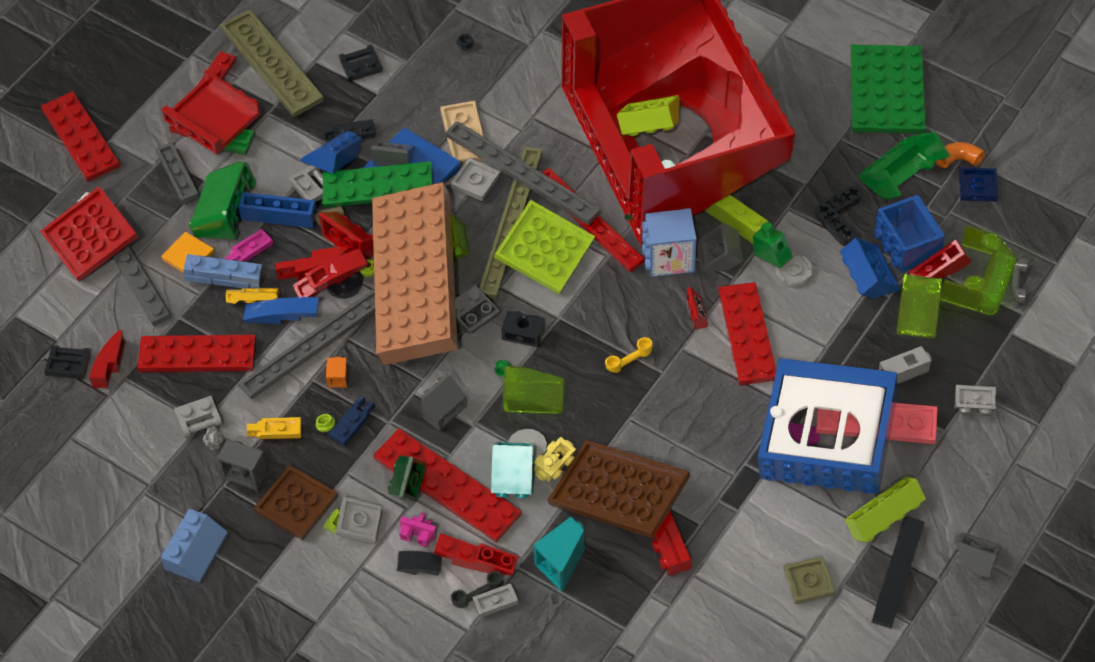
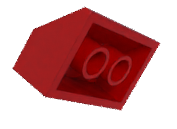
(342, 232)

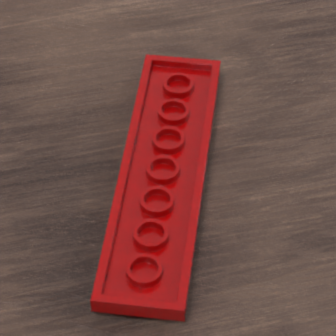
(452, 487)

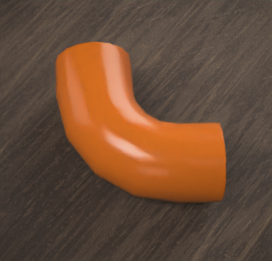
(962, 151)

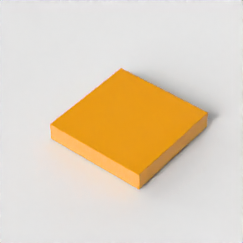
(185, 245)

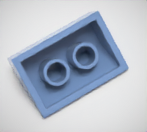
(193, 546)

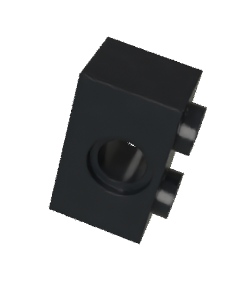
(513, 330)

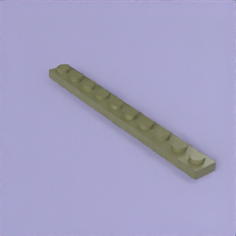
(514, 207)

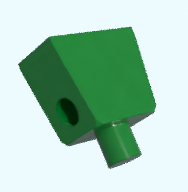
(771, 246)

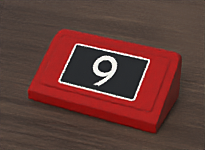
(696, 309)

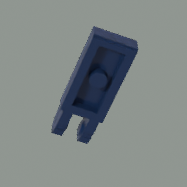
(351, 422)

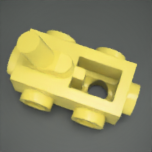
(549, 465)

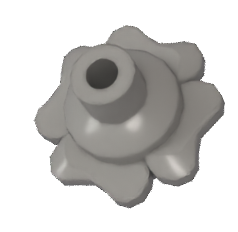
(213, 438)

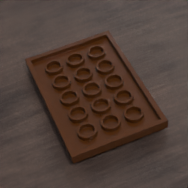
(619, 488)

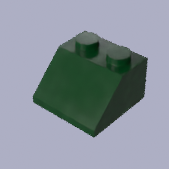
(407, 478)

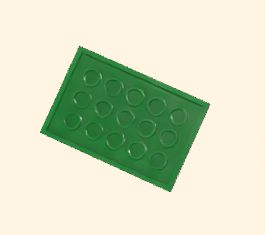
(887, 89)

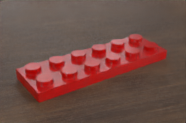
(80, 136)
(747, 333)
(196, 353)

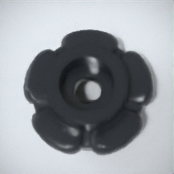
(465, 42)

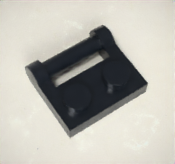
(362, 67)
(67, 366)

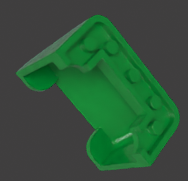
(219, 201)

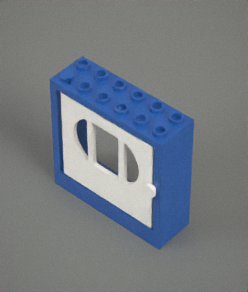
(830, 388)

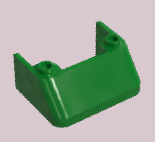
(902, 162)

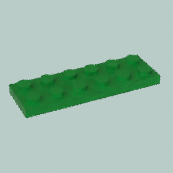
(363, 184)

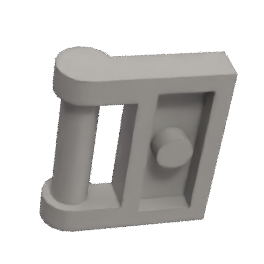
(306, 185)
(196, 412)

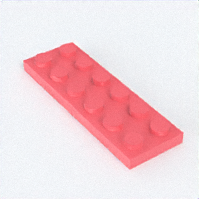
(909, 423)

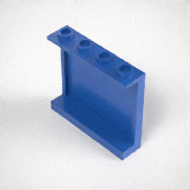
(443, 163)

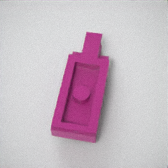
(250, 247)

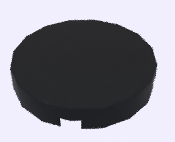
(348, 287)

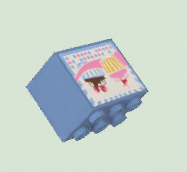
(669, 242)

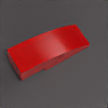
(108, 361)

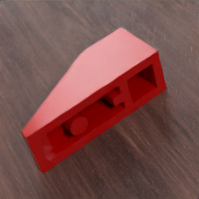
(944, 262)

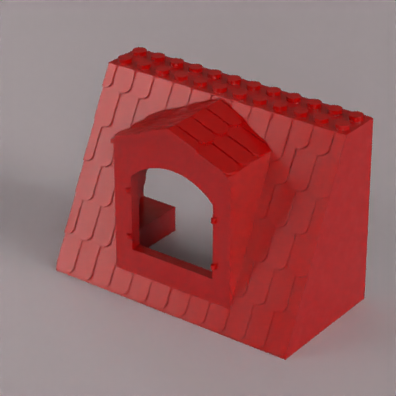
(663, 50)

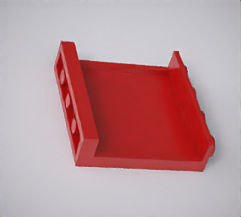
(212, 113)

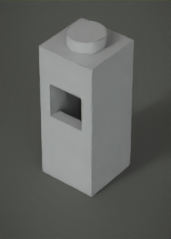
(908, 364)

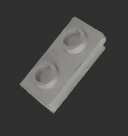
(975, 398)

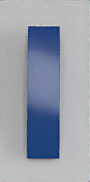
(281, 309)

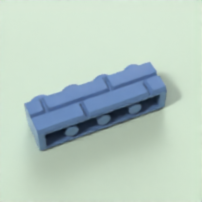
(222, 272)

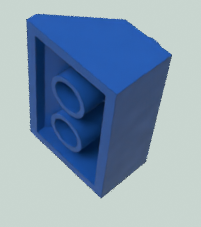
(335, 152)
(869, 269)

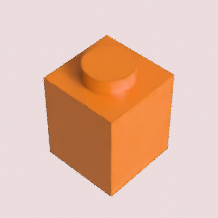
(337, 372)

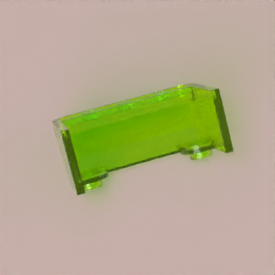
(987, 292)

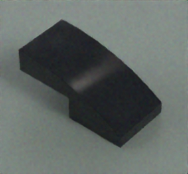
(418, 561)

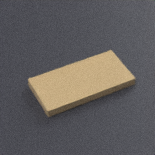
(467, 115)

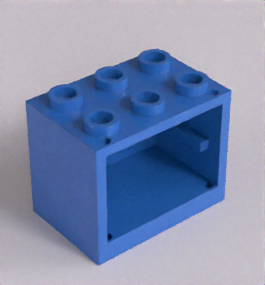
(908, 233)

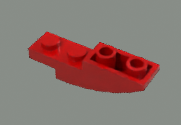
(300, 267)
(331, 272)
(473, 557)

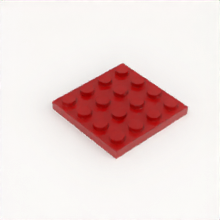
(89, 233)

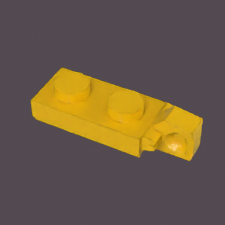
(250, 295)
(275, 428)

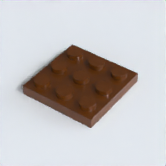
(295, 502)

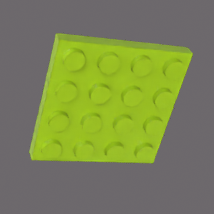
(544, 247)

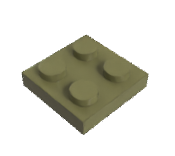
(809, 580)

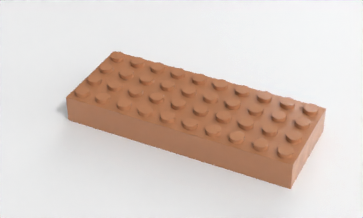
(414, 274)

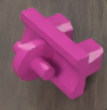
(418, 526)

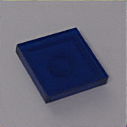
(978, 184)

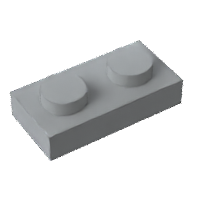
(495, 600)

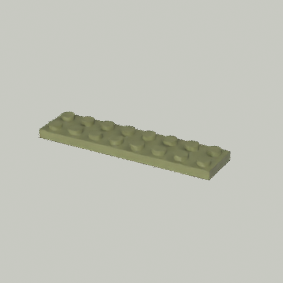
(272, 63)

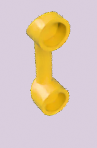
(644, 348)

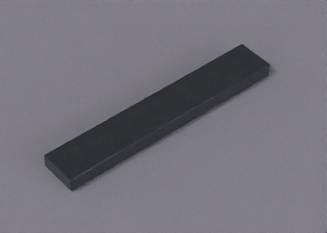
(898, 572)

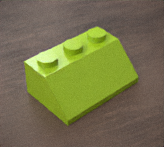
(649, 115)

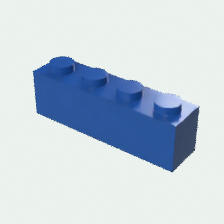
(277, 210)

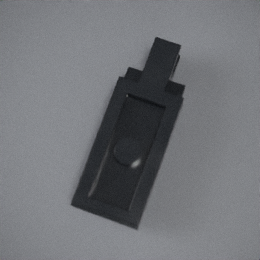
(361, 128)

